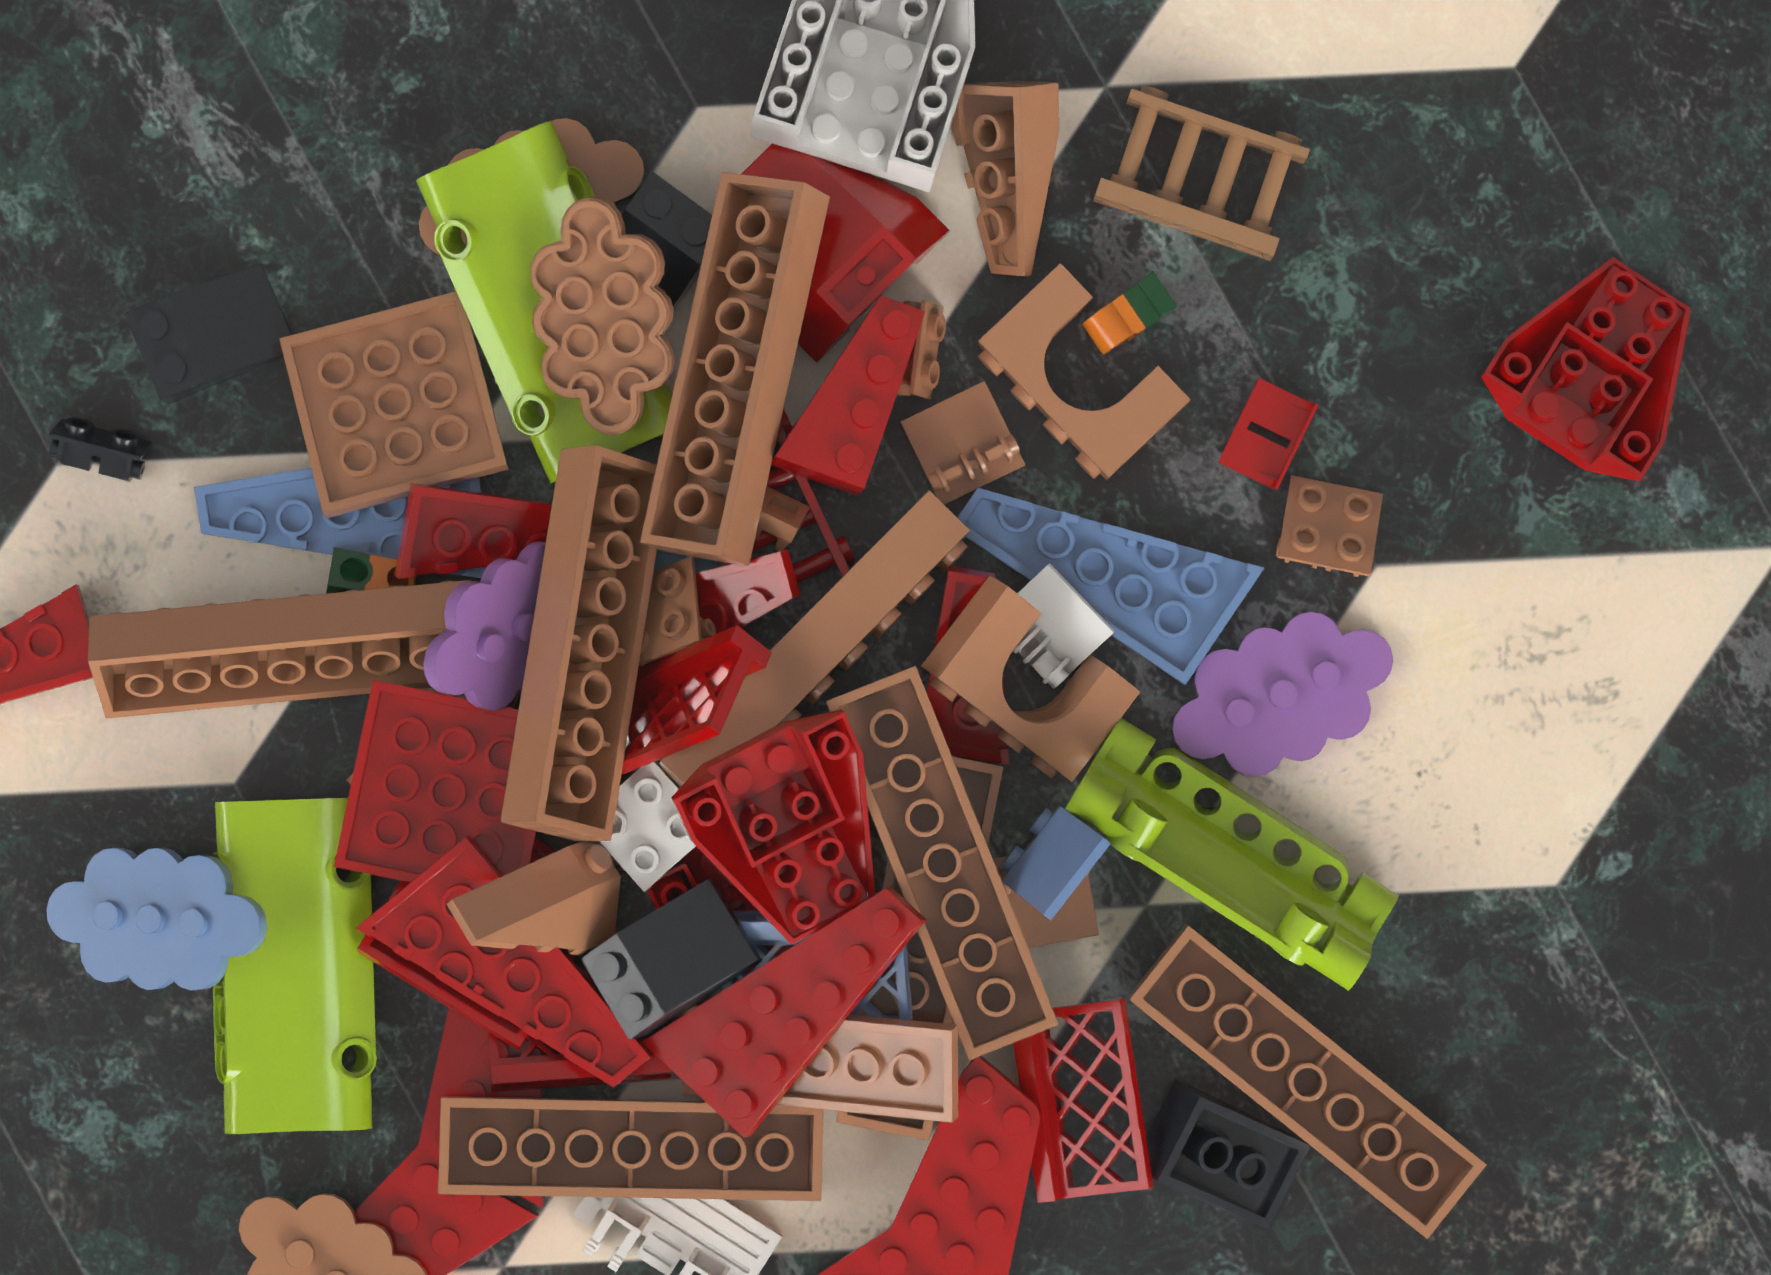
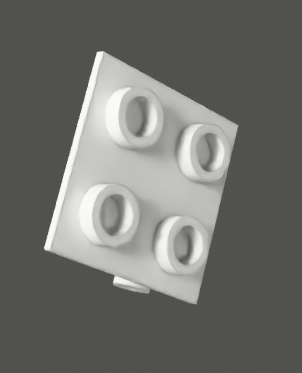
(1064, 630)
(647, 827)

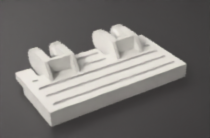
(704, 1233)

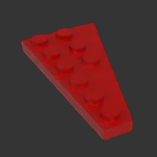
(528, 987)
(770, 1025)

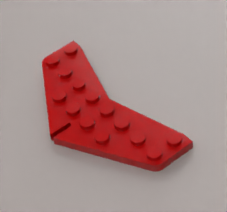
(966, 1191)
(448, 1228)

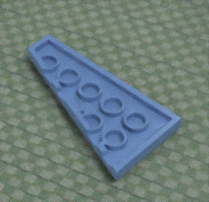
(288, 513)

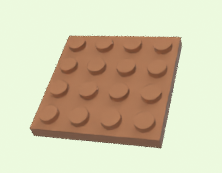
(393, 404)

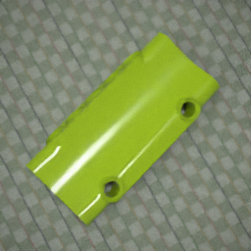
(510, 209)
(1231, 869)
(306, 988)

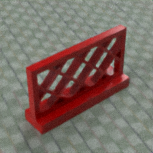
(689, 695)
(555, 1070)
(1039, 1080)

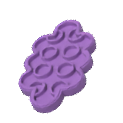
(488, 632)
(1282, 694)

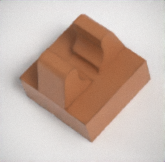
(781, 517)

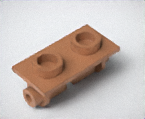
(922, 368)

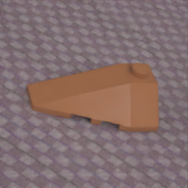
(1010, 153)
(548, 904)

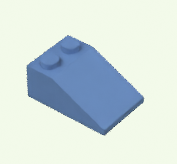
(1053, 860)

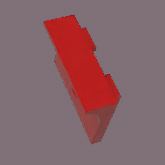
(1277, 412)

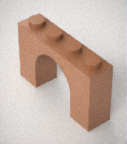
(1102, 436)
(972, 664)

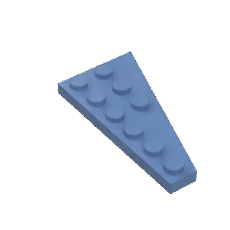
(1151, 591)

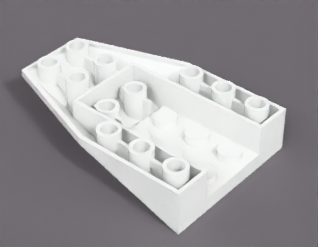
(868, 83)

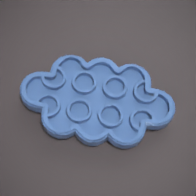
(156, 918)

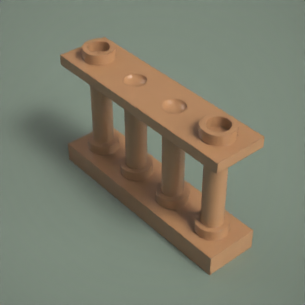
(1210, 220)

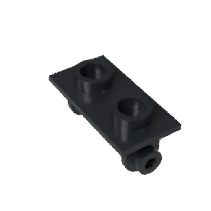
(78, 441)

